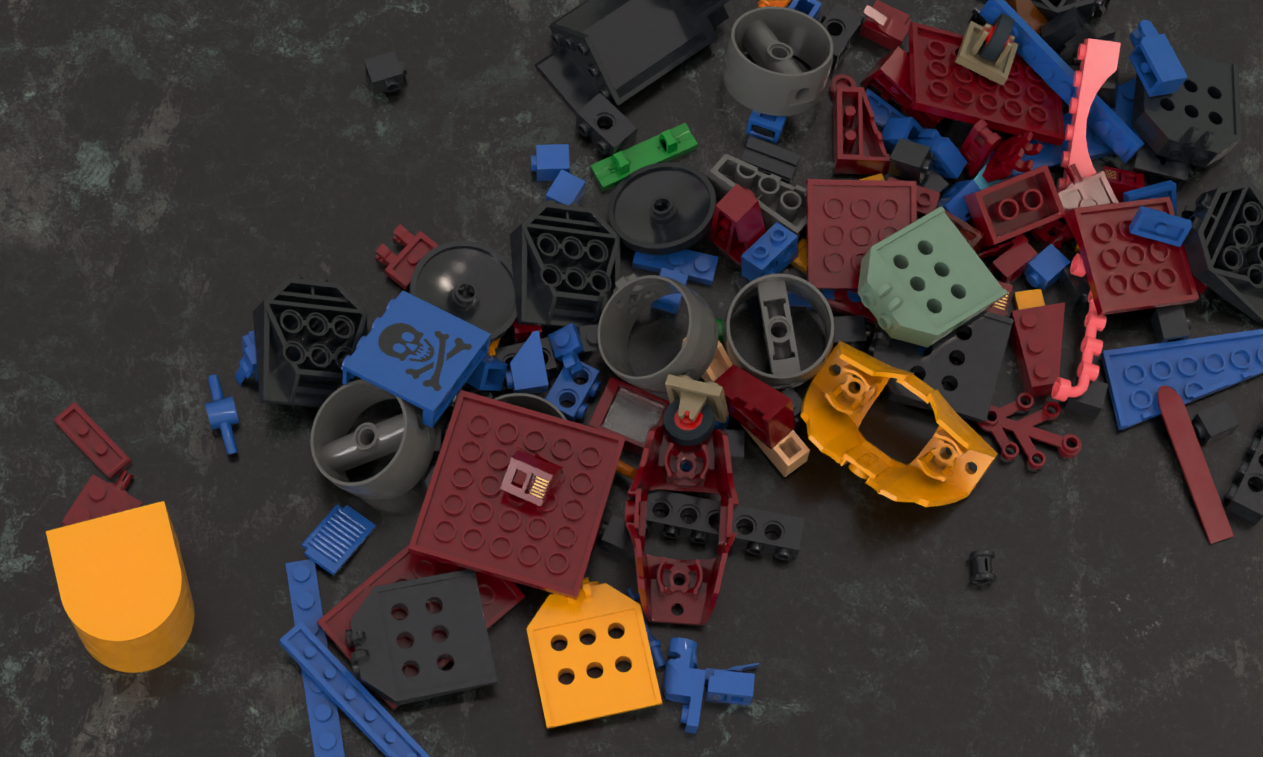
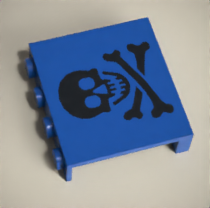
(418, 354)

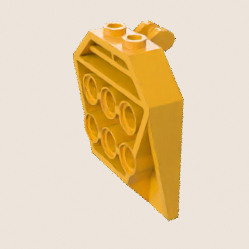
(594, 613)

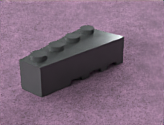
(777, 199)

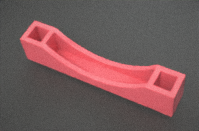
(1097, 64)

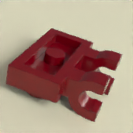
(1008, 156)
(401, 267)

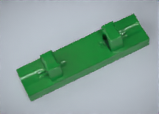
(615, 168)

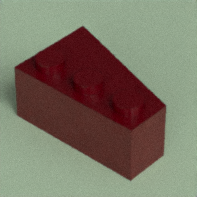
(892, 78)
(856, 139)
(737, 222)
(1038, 346)
(757, 406)

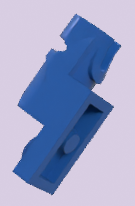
(684, 682)

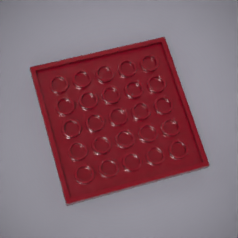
(502, 535)

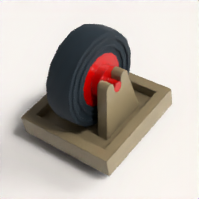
(989, 49)
(693, 409)

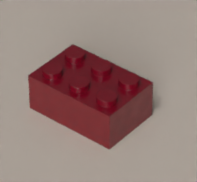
(1015, 205)

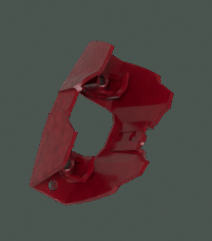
(655, 575)

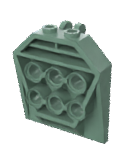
(946, 252)

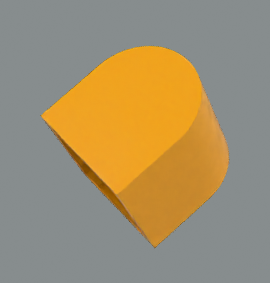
(125, 587)

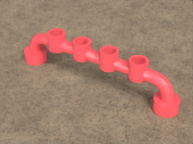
(1090, 346)

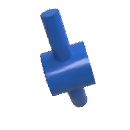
(222, 414)

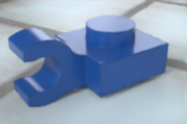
(566, 345)

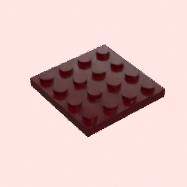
(849, 219)
(1128, 269)

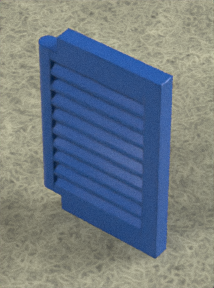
(337, 538)

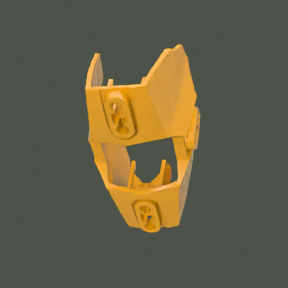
(835, 411)

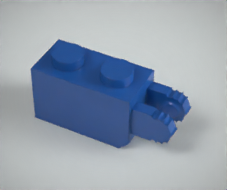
(1155, 61)

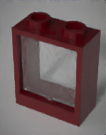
(628, 413)

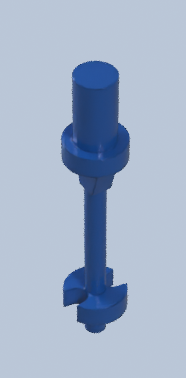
(654, 644)

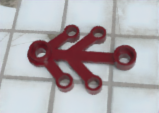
(1024, 430)

